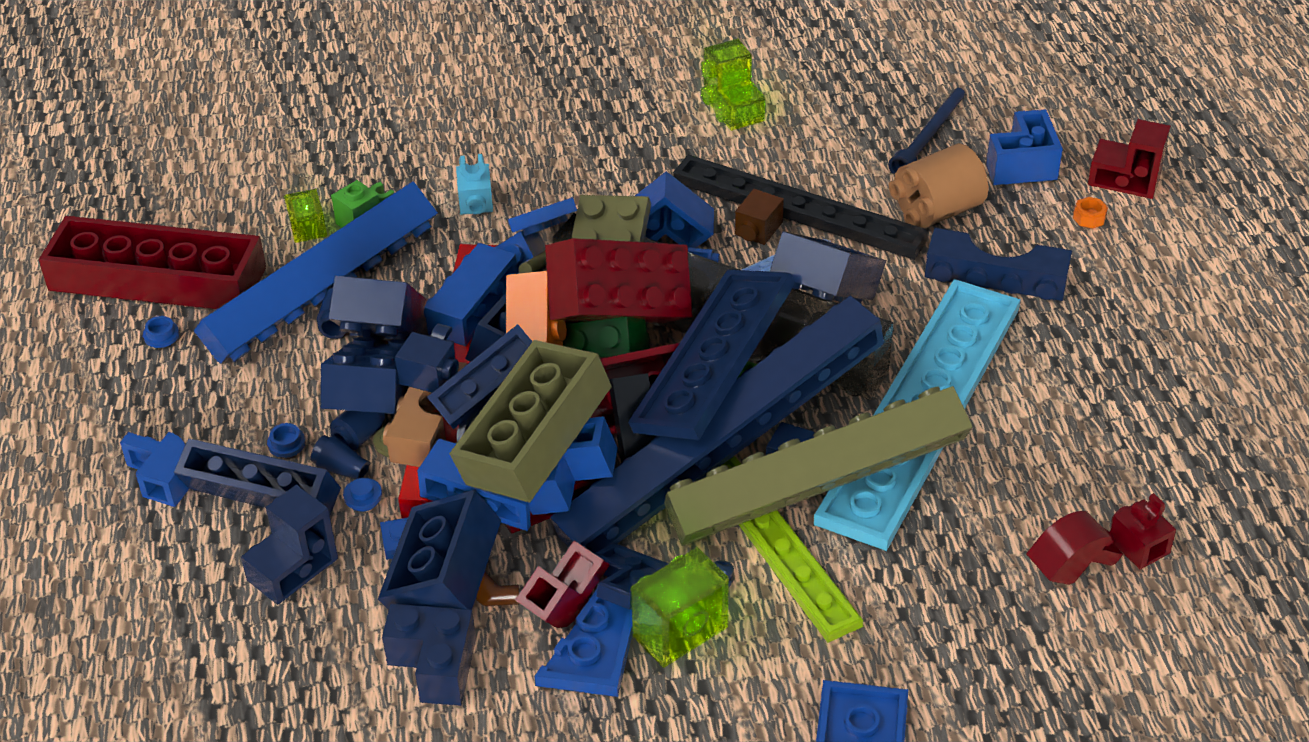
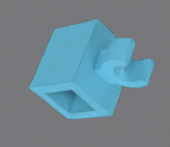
(474, 187)

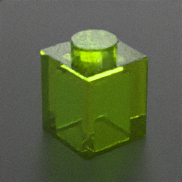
(305, 215)

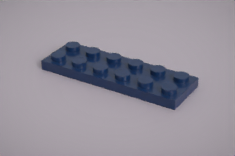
(712, 354)

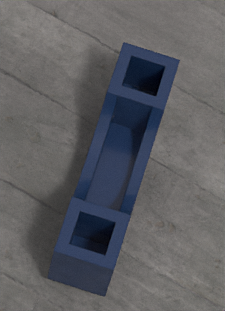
(1036, 273)

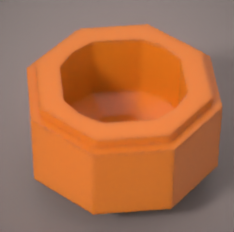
(1090, 212)

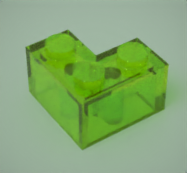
(729, 85)

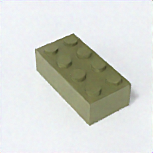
(531, 420)

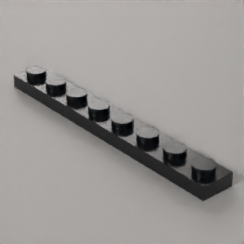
(805, 207)

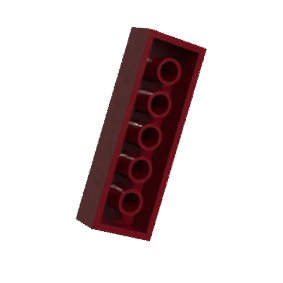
(151, 262)

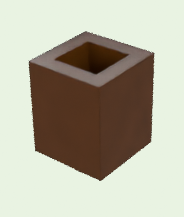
(759, 216)

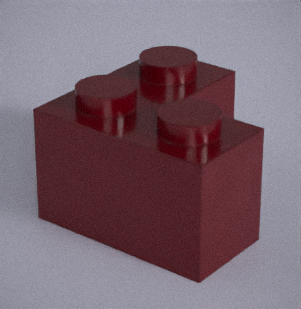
(1131, 166)

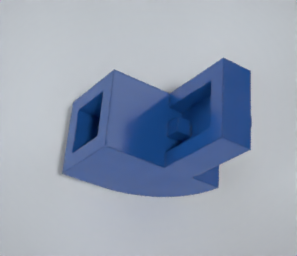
(156, 466)

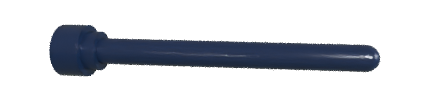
(909, 155)

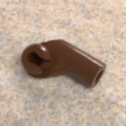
(493, 595)

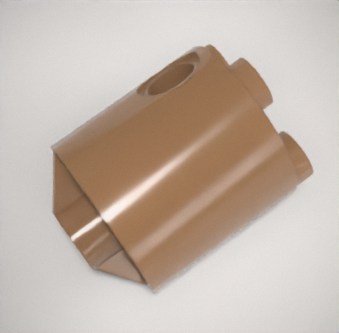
(940, 185)

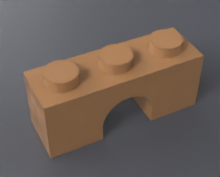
(414, 428)

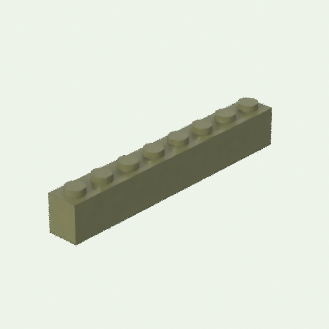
(816, 465)

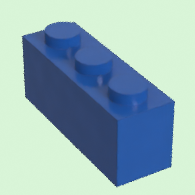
(470, 292)

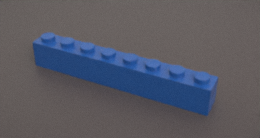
(312, 274)

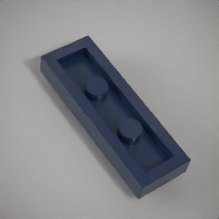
(480, 378)

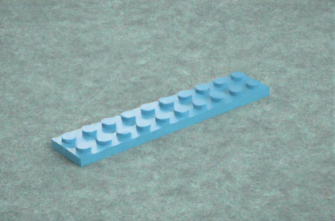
(948, 353)

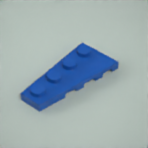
(543, 217)

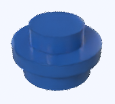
(160, 332)
(286, 440)
(362, 494)

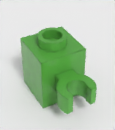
(356, 200)

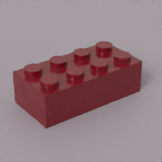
(618, 280)

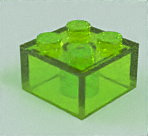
(680, 606)

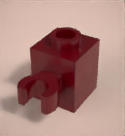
(1143, 531)

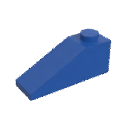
(441, 479)

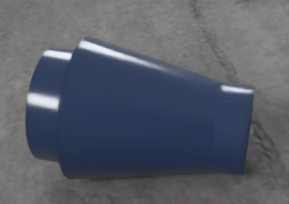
(338, 458)

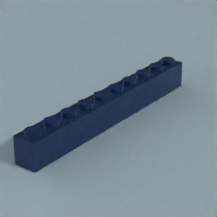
(753, 406)

